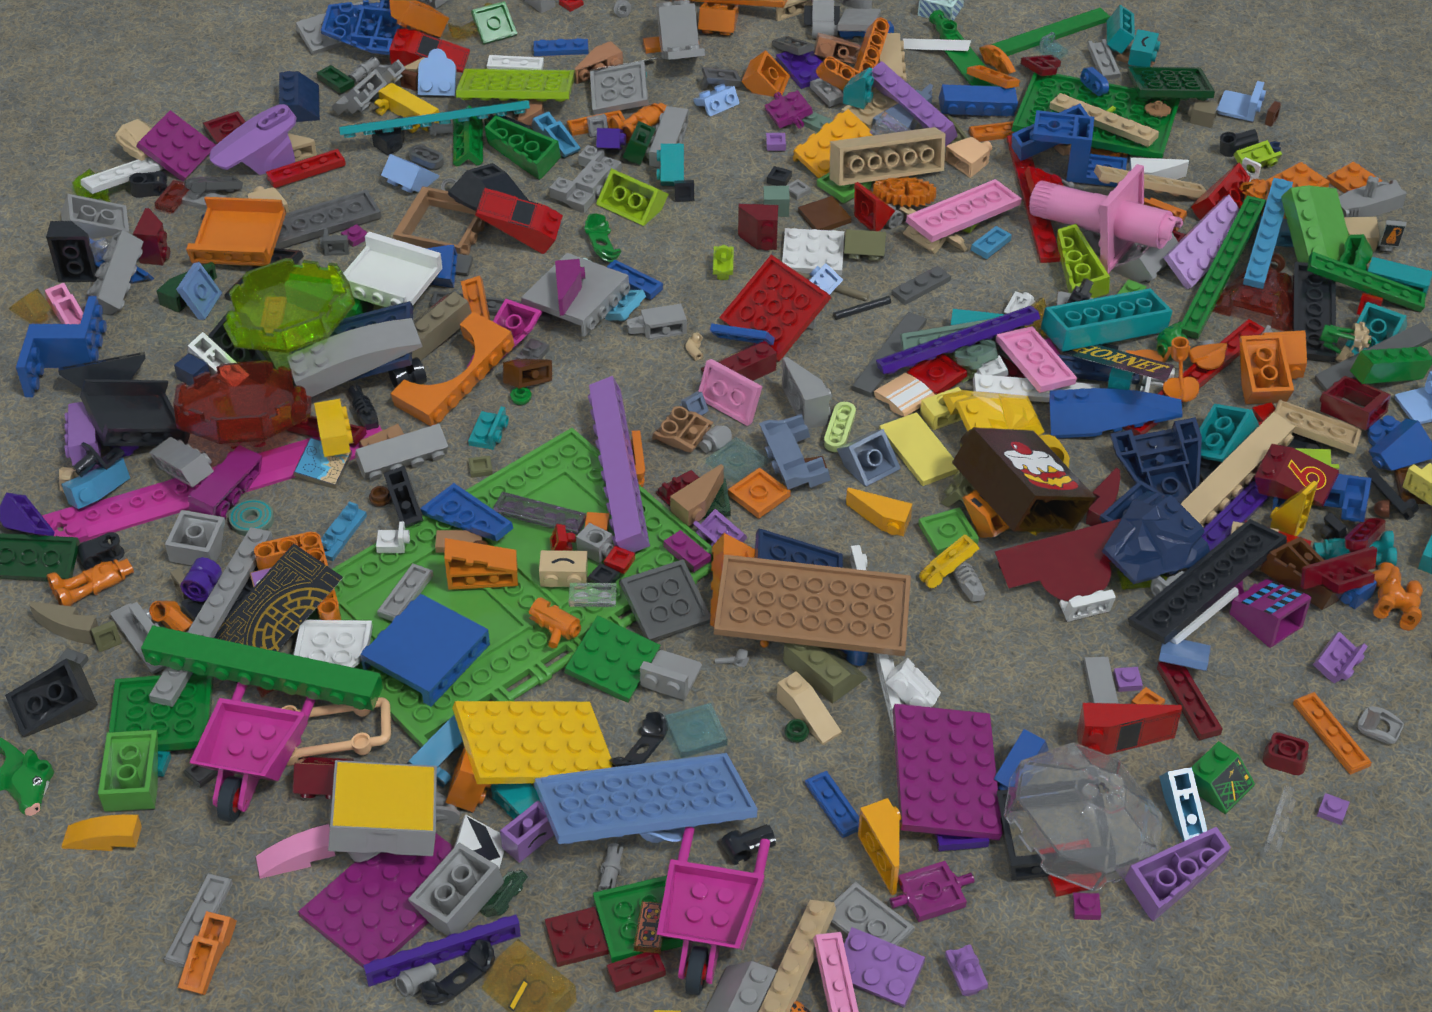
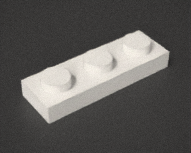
(515, 62)

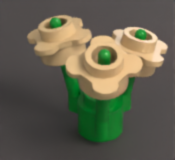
(1359, 335)

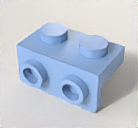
(717, 100)

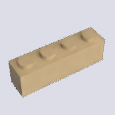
(893, 54)

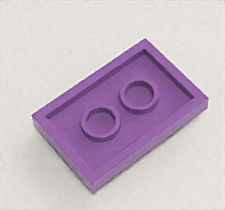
(882, 967)

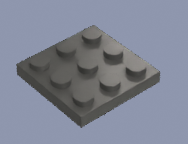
(665, 600)

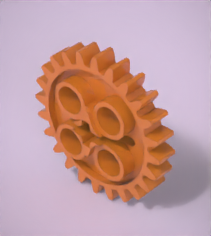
(905, 191)

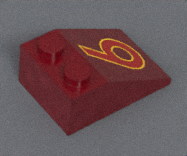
(1290, 470)

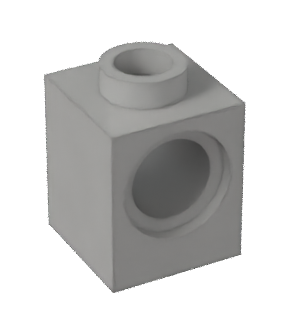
(594, 541)

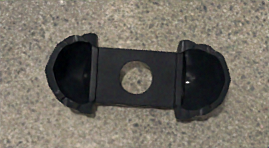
(653, 733)
(478, 963)

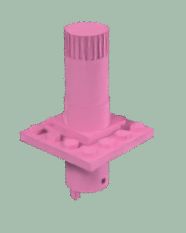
(1117, 217)

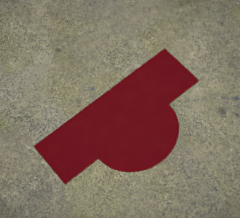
(1063, 563)

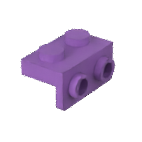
(715, 526)
(1339, 658)

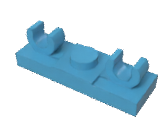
(342, 530)

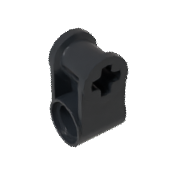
(147, 185)
(99, 550)

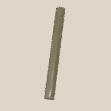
(844, 290)

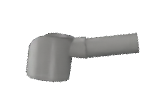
(739, 660)

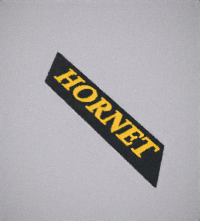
(1124, 361)

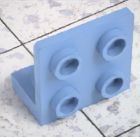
(1417, 402)

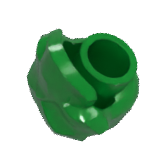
(1166, 336)

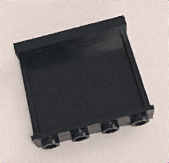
(131, 412)

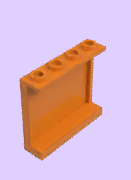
(238, 231)

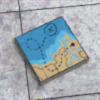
(321, 469)

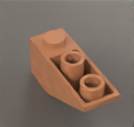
(836, 47)
(601, 56)

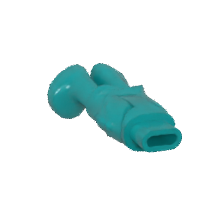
(1336, 547)

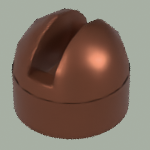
(1382, 508)

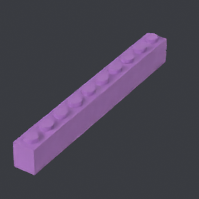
(618, 466)

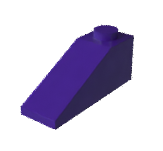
(20, 514)

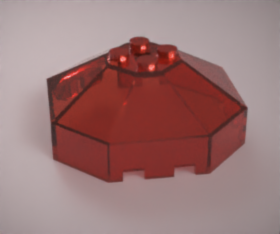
(241, 404)

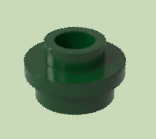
(796, 725)

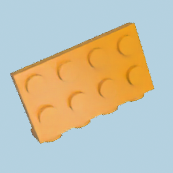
(816, 150)

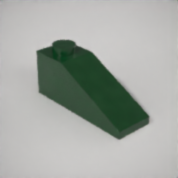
(170, 297)

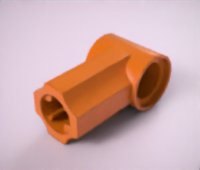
(170, 615)

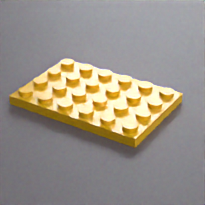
(530, 739)

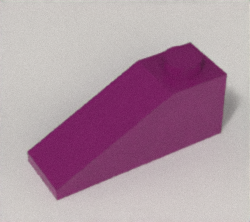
(569, 282)

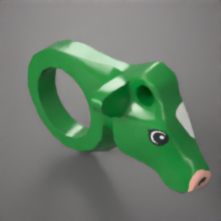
(24, 777)

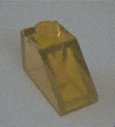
(32, 307)

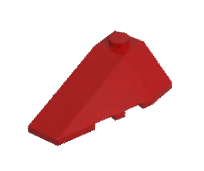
(1226, 185)

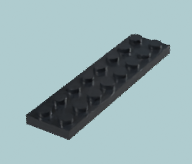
(1206, 581)

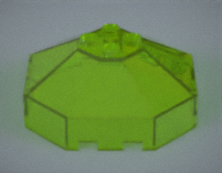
(287, 305)

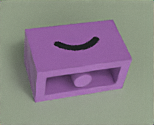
(526, 832)

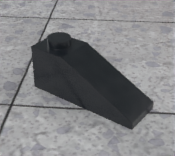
(403, 496)

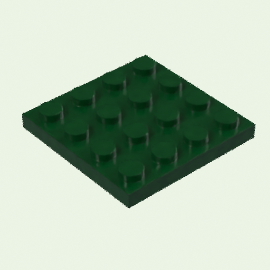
(1170, 82)

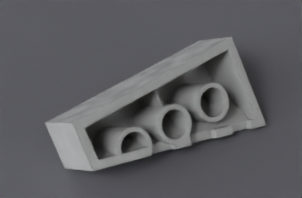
(116, 272)

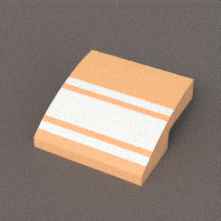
(903, 394)

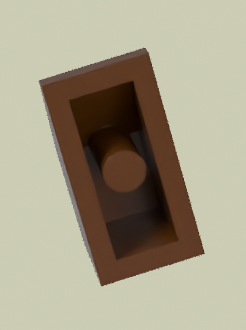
(527, 372)

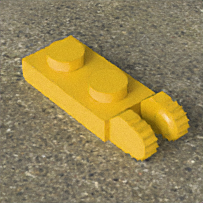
(948, 561)

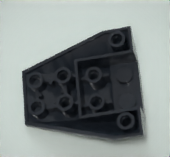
(471, 184)

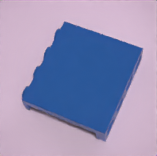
(427, 647)

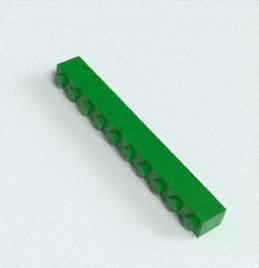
(262, 668)

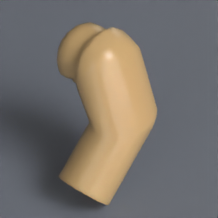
(693, 345)

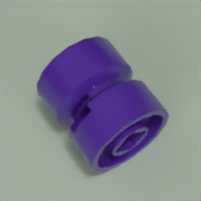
(201, 579)

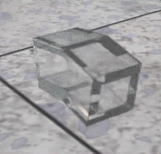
(99, 248)

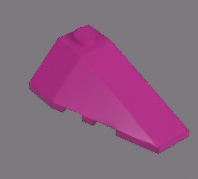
(517, 319)

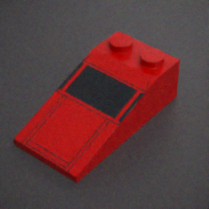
(413, 45)
(520, 218)
(1122, 727)

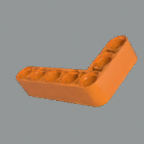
(839, 73)
(271, 551)

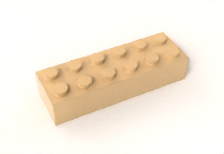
(887, 156)

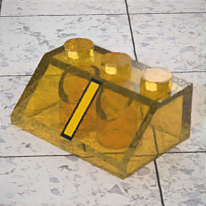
(528, 983)

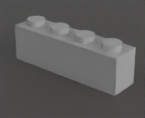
(669, 131)
(401, 451)
(182, 461)

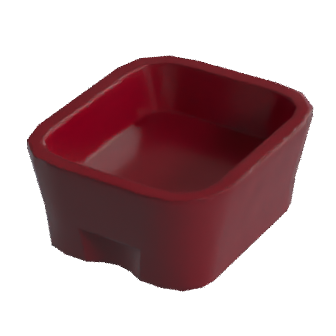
(1286, 754)

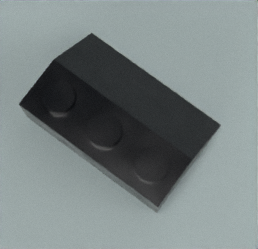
(71, 252)

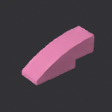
(64, 304)
(295, 852)

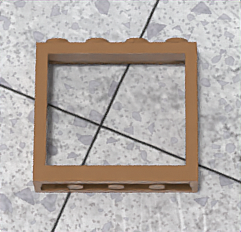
(437, 198)

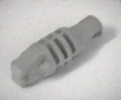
(969, 582)

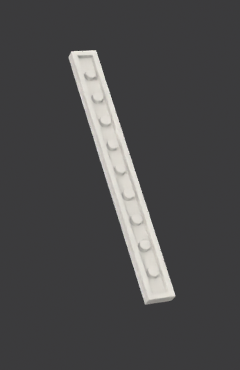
(883, 663)

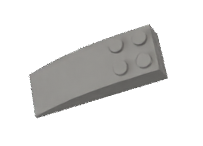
(352, 354)

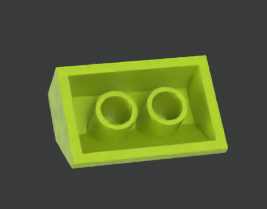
(631, 198)

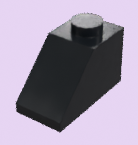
(389, 141)

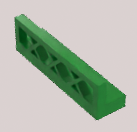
(468, 139)

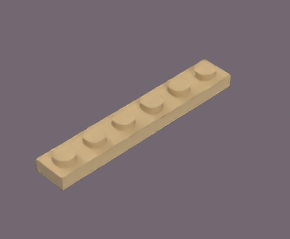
(1109, 121)
(1156, 183)
(798, 957)

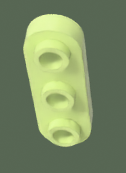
(841, 418)

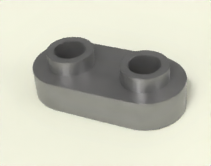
(426, 156)

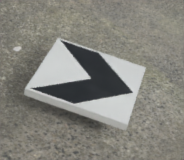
(481, 839)

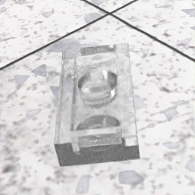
(592, 594)

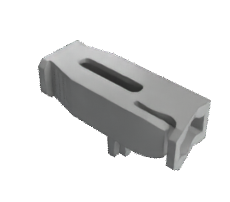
(1372, 199)

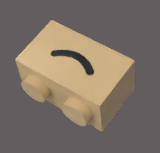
(562, 568)

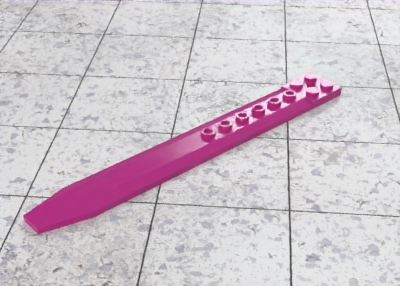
(167, 497)

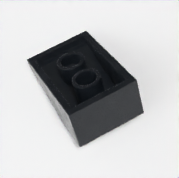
(51, 698)

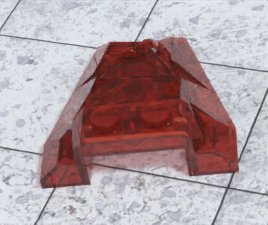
(1272, 300)

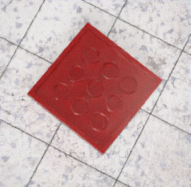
(778, 303)

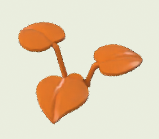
(1207, 357)

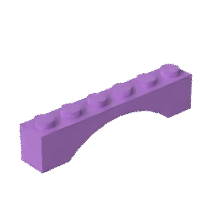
(925, 113)

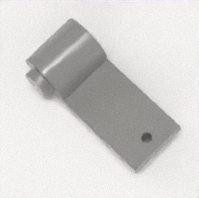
(823, 18)

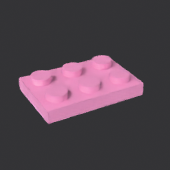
(730, 392)

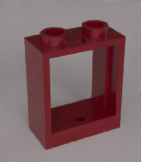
(1374, 400)

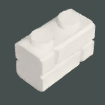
(912, 685)

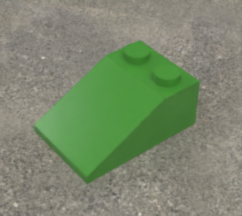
(129, 771)

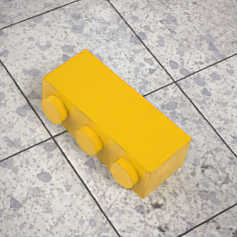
(333, 427)

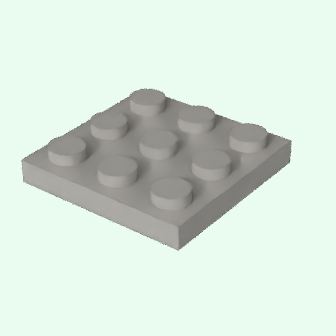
(619, 87)

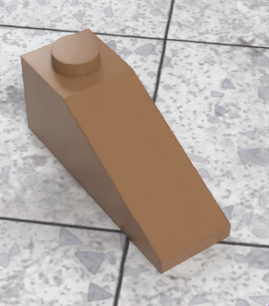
(695, 499)

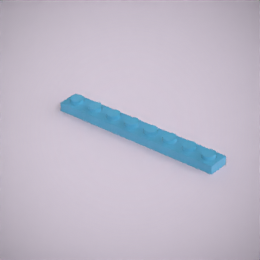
(1267, 235)

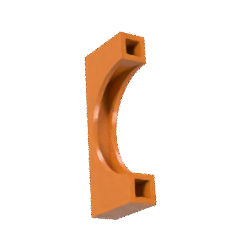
(435, 401)

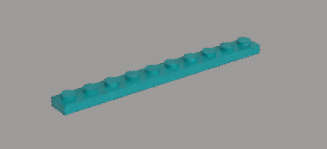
(442, 117)

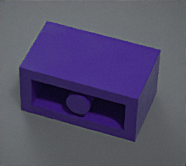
(610, 138)

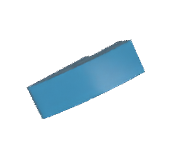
(547, 125)

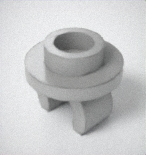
(622, 8)

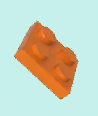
(1350, 177)
(759, 493)

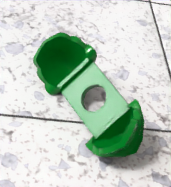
(597, 230)

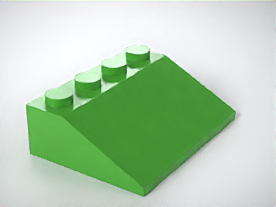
(1315, 221)

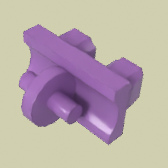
(966, 970)

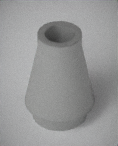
(409, 980)

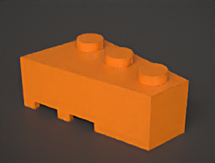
(479, 565)

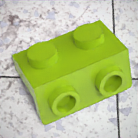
(1259, 153)

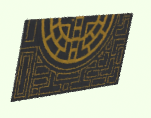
(280, 601)

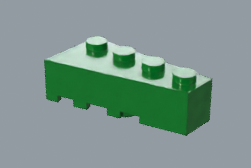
(523, 146)

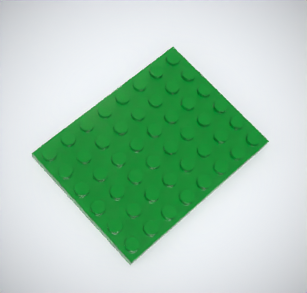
(1125, 99)

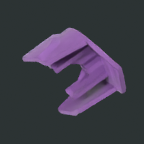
(259, 142)

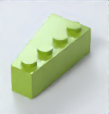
(1081, 262)

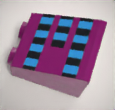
(1271, 611)

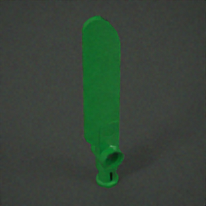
(961, 59)

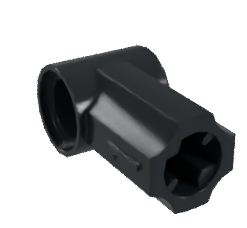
(1232, 142)
(742, 845)

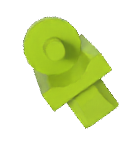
(723, 262)

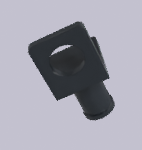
(92, 458)

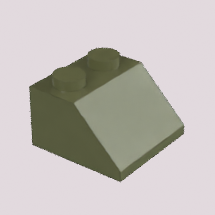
(865, 243)

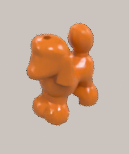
(1393, 596)

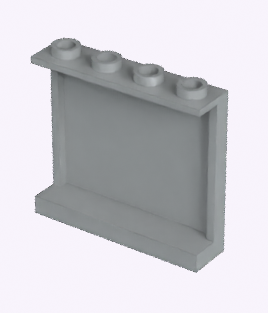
(598, 295)

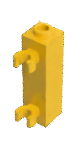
(403, 103)

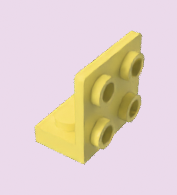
(1419, 482)

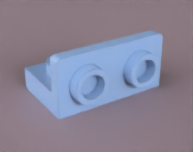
(825, 278)

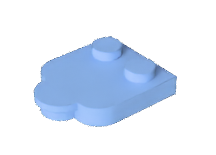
(437, 75)

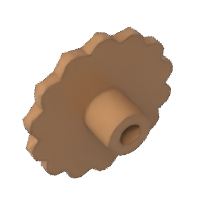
(1157, 109)

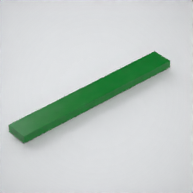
(1061, 29)

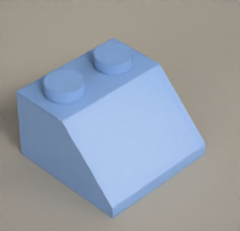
(407, 174)

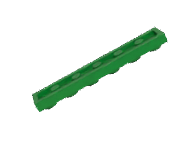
(1366, 281)

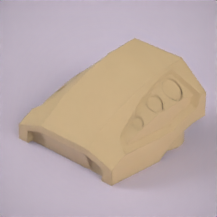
(130, 135)

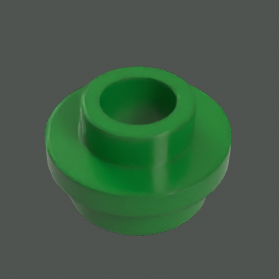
(521, 395)

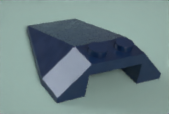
(1163, 458)

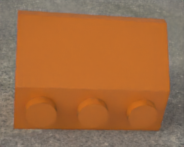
(418, 16)

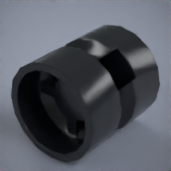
(414, 373)

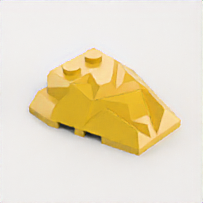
(993, 410)

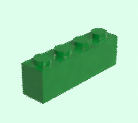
(1391, 365)

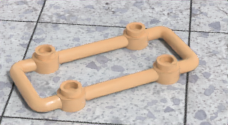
(360, 743)

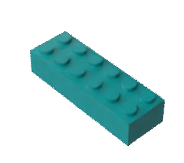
(1106, 319)

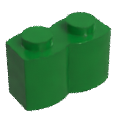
(1357, 252)

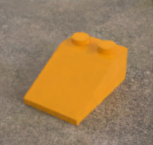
(880, 838)

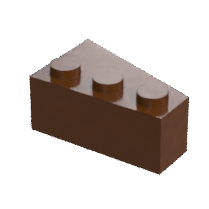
(1286, 567)

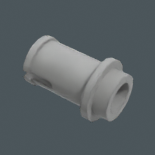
(440, 129)

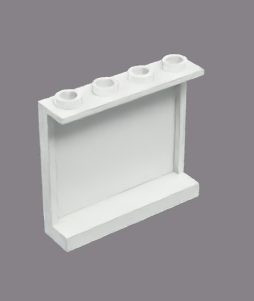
(392, 271)

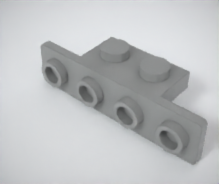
(135, 626)

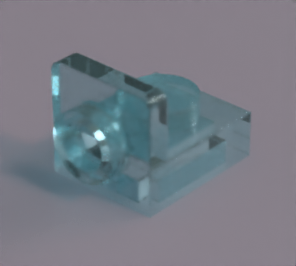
(1049, 47)

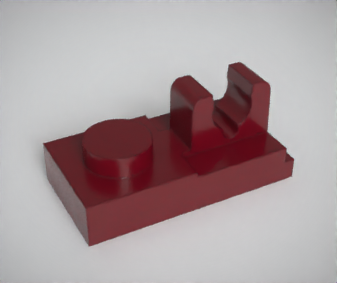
(675, 485)

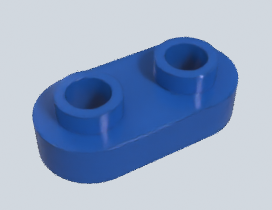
(1094, 81)

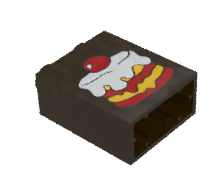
(1023, 480)

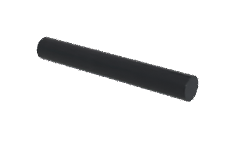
(862, 307)

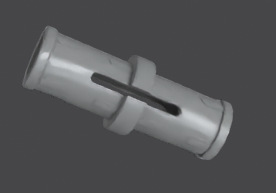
(364, 69)
(611, 867)

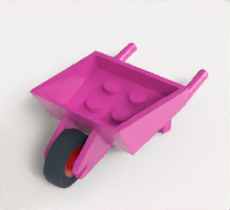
(250, 743)
(708, 908)

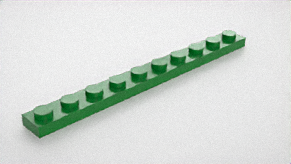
(1222, 266)

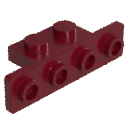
(1342, 572)

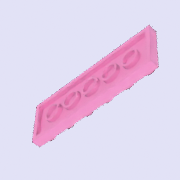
(963, 210)

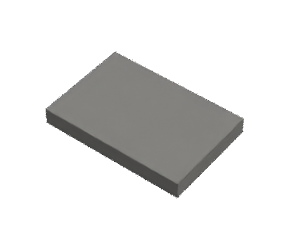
(858, 19)
(867, 913)

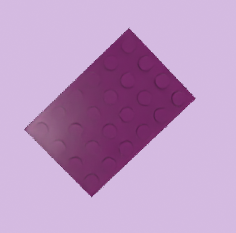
(946, 772)
(369, 905)

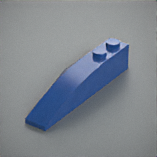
(1101, 409)

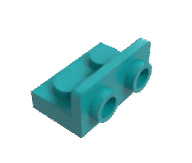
(489, 429)

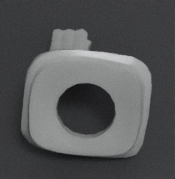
(1370, 719)

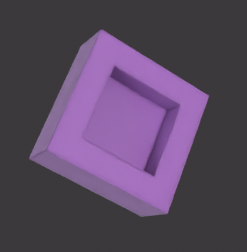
(775, 142)
(1128, 679)
(1333, 809)

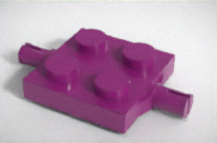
(788, 109)
(932, 891)

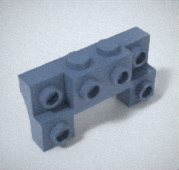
(788, 460)

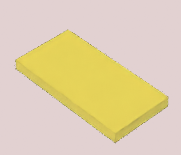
(919, 449)

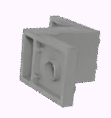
(678, 30)

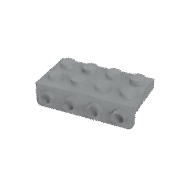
(311, 33)

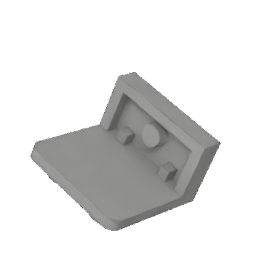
(670, 674)

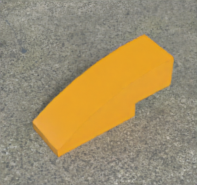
(103, 833)

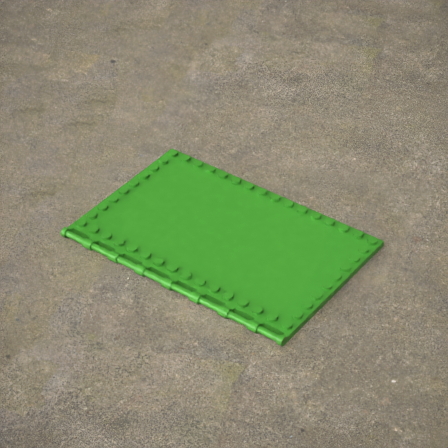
(556, 473)

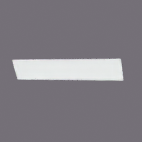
(937, 44)

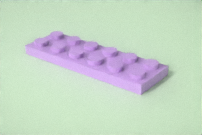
(1199, 247)

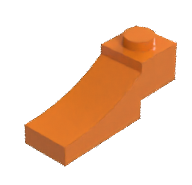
(206, 952)

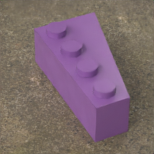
(79, 430)
(1173, 872)

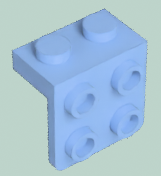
(1242, 105)

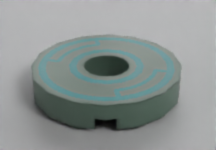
(250, 507)

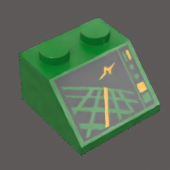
(1222, 777)

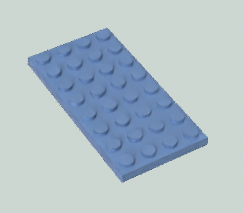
(644, 798)

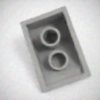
(95, 216)
(806, 394)

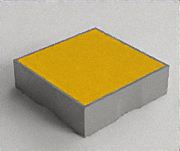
(383, 808)

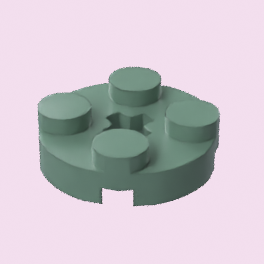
(976, 354)

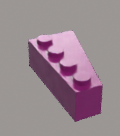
(226, 483)

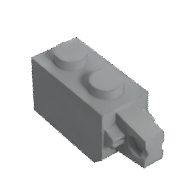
(659, 322)

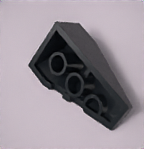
(239, 355)

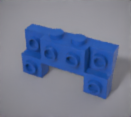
(1348, 493)

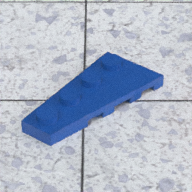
(466, 512)

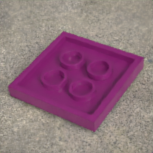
(176, 146)

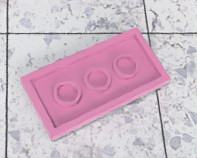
(1036, 359)

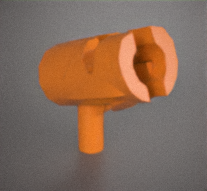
(556, 620)

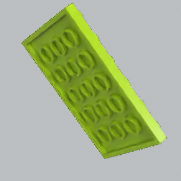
(515, 83)

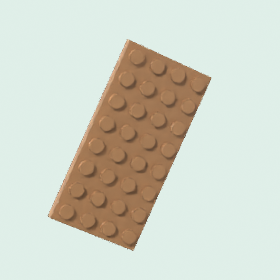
(813, 605)

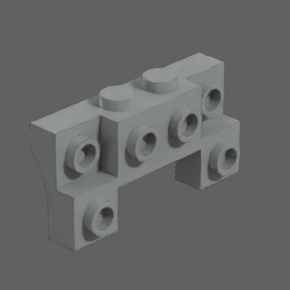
(359, 96)
(589, 183)

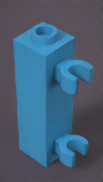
(439, 749)

